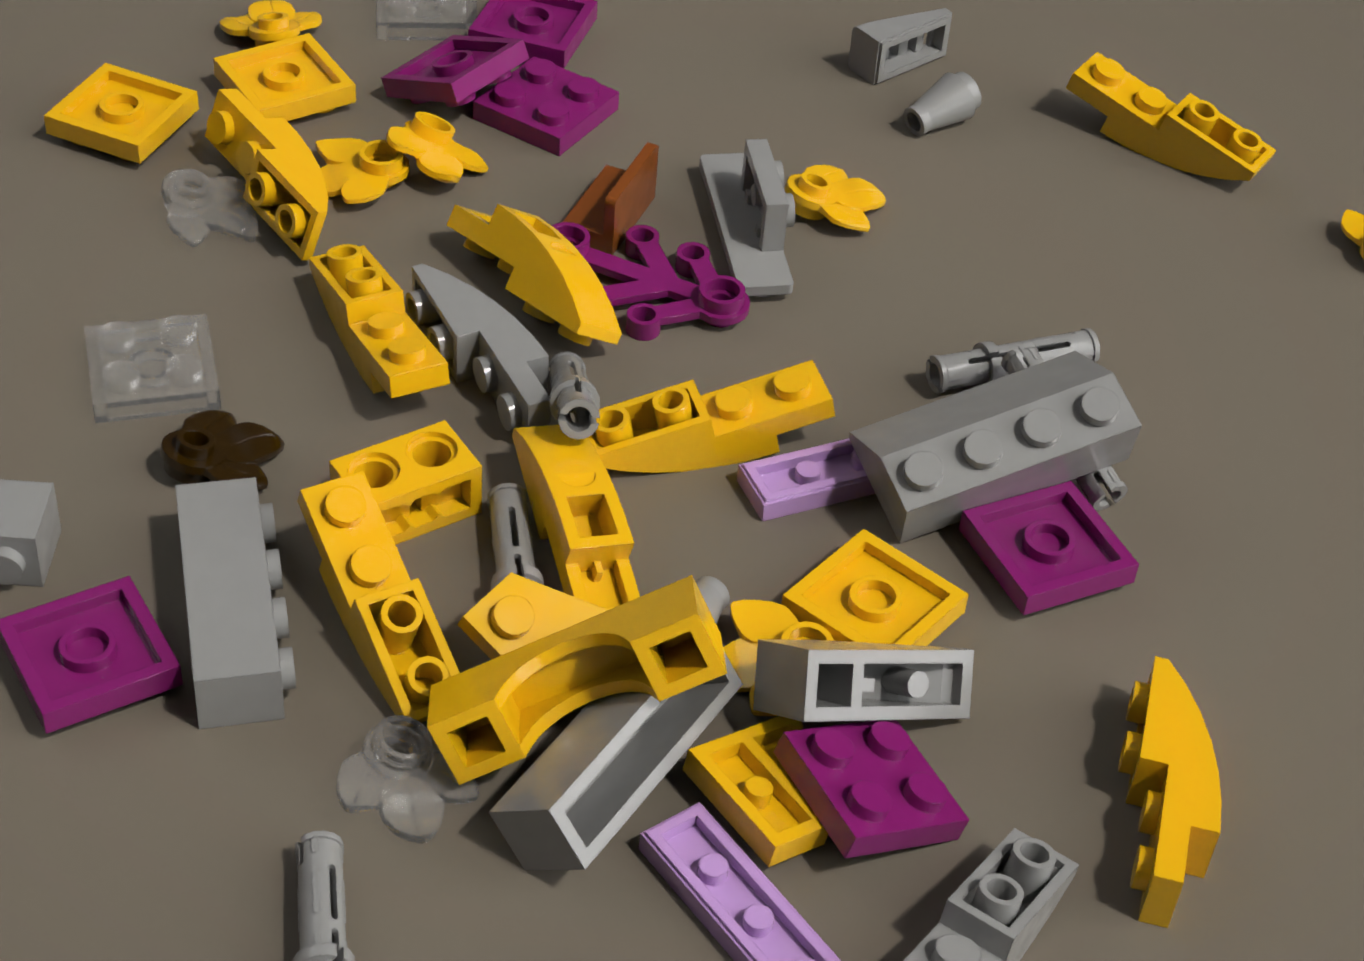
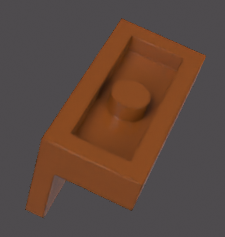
(617, 200)

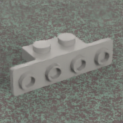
(751, 215)

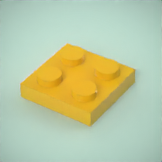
(287, 78)
(121, 113)
(876, 595)

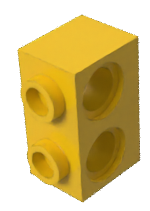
(418, 479)

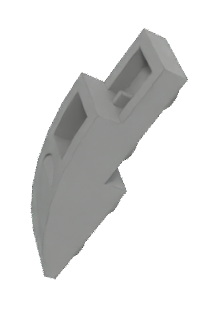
(482, 344)
(1000, 904)

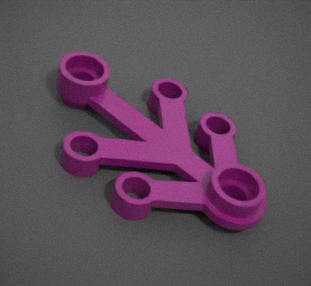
(714, 297)

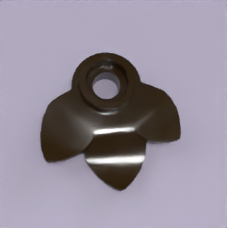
(219, 449)

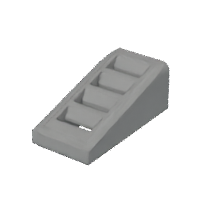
(896, 44)

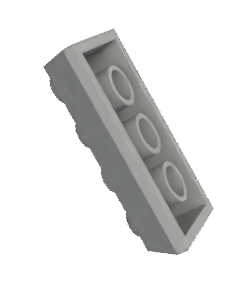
(996, 442)

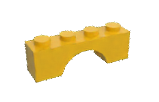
(504, 705)

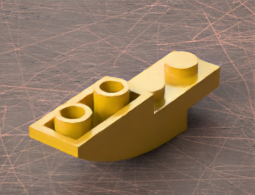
(1181, 136)
(278, 167)
(542, 271)
(373, 323)
(692, 431)
(578, 514)
(374, 595)
(1176, 786)

